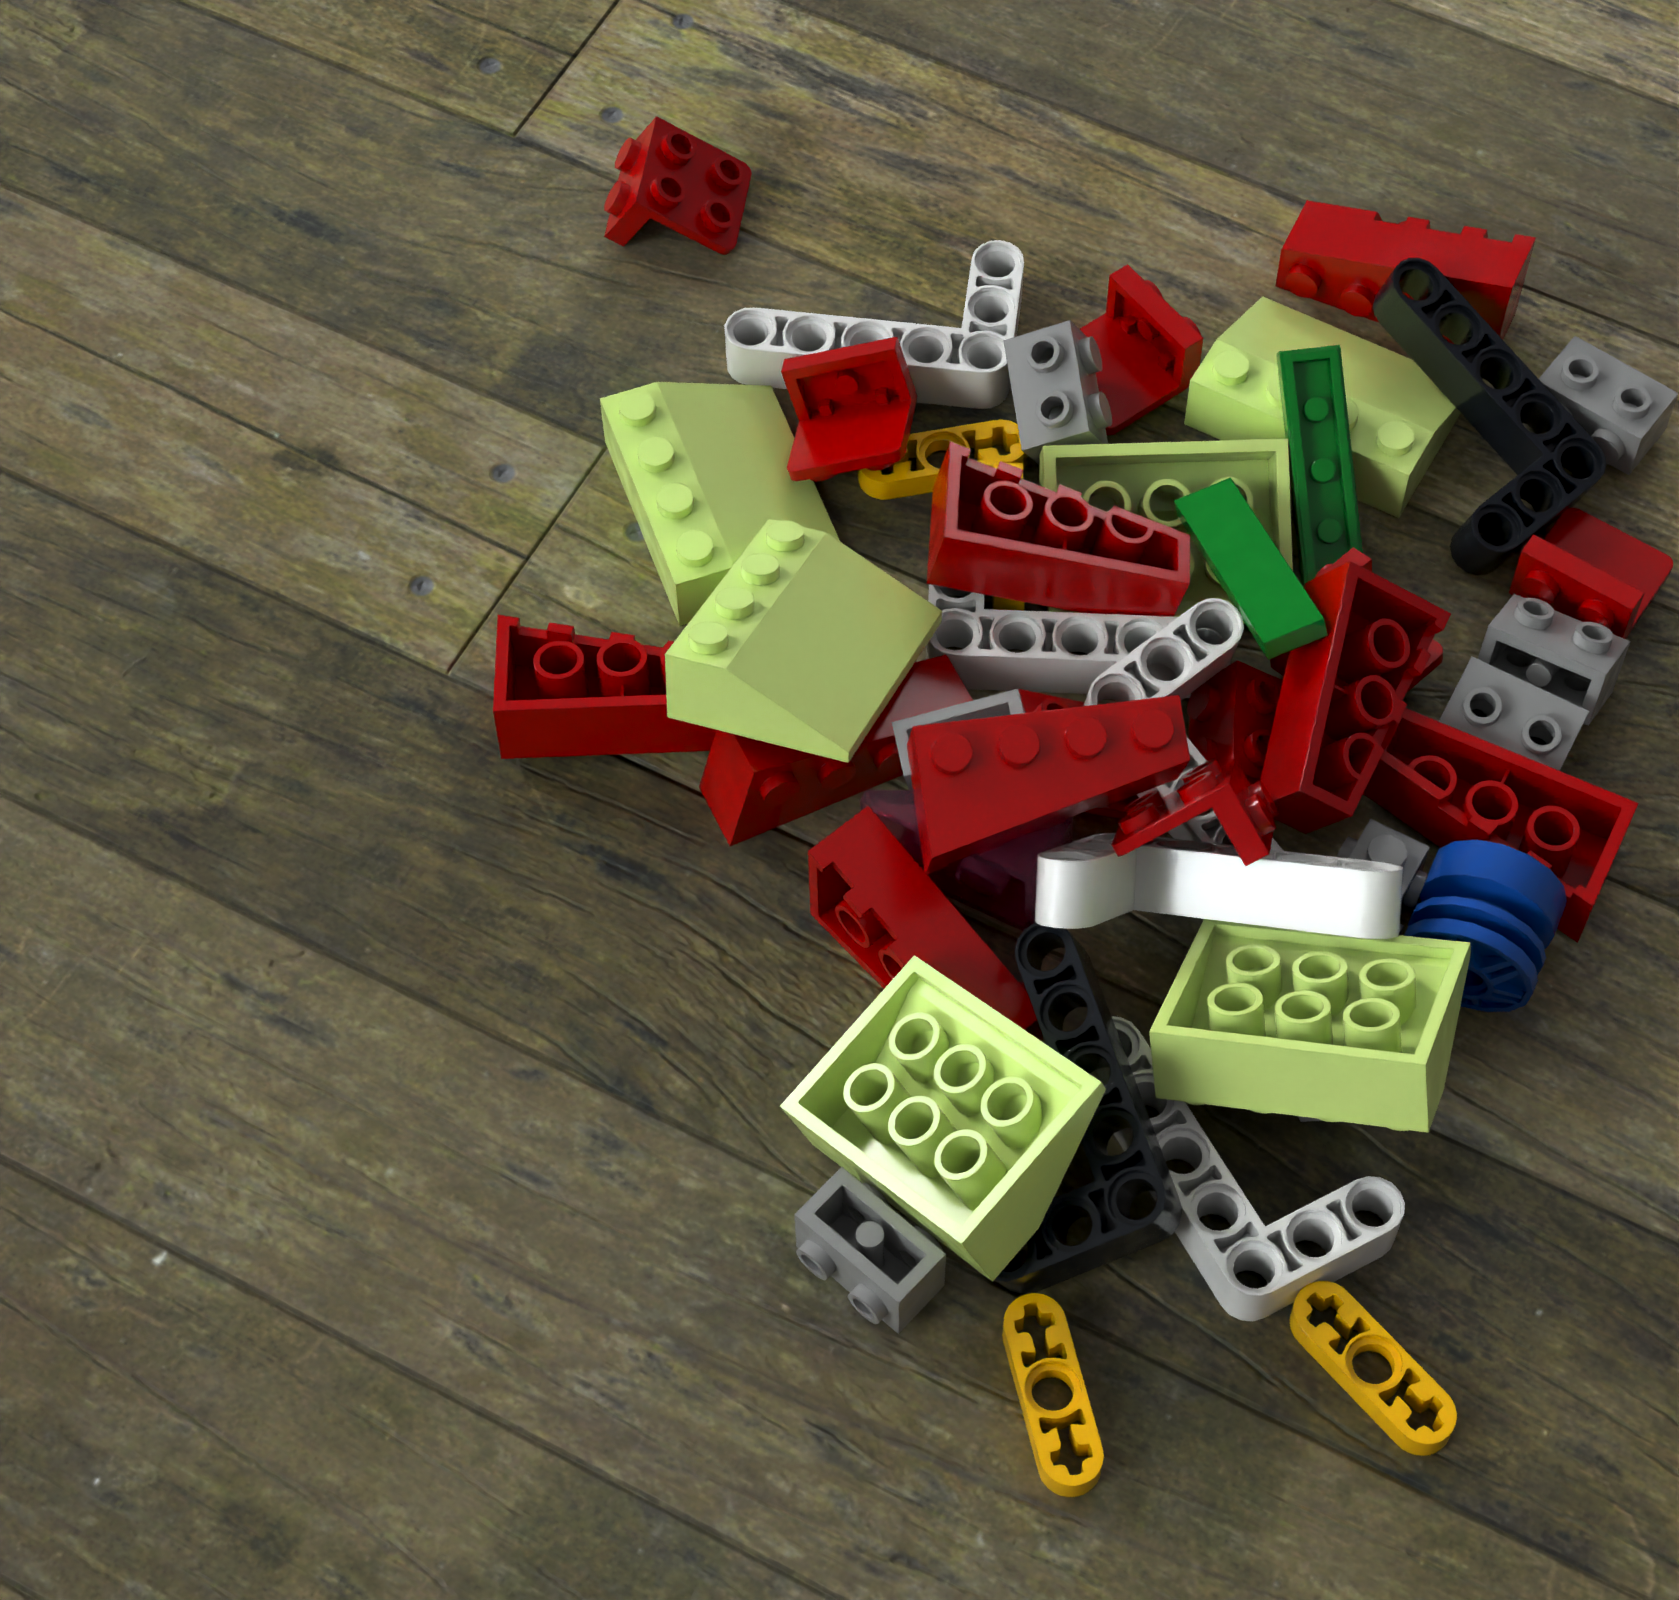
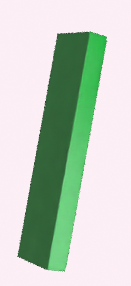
(1319, 456)
(1250, 568)

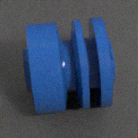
(1501, 906)

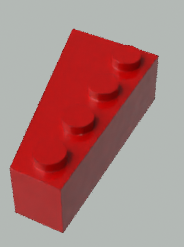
(1349, 253)
(1049, 546)
(1345, 694)
(583, 695)
(1034, 770)
(766, 785)
(1474, 790)
(888, 910)

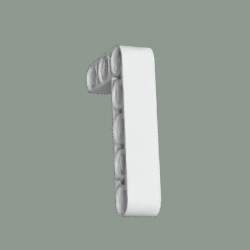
(945, 363)
(1047, 644)
(1193, 665)
(1204, 880)
(1248, 1242)

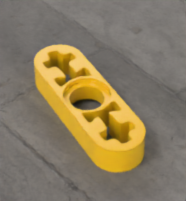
(920, 445)
(1420, 1395)
(1047, 1446)

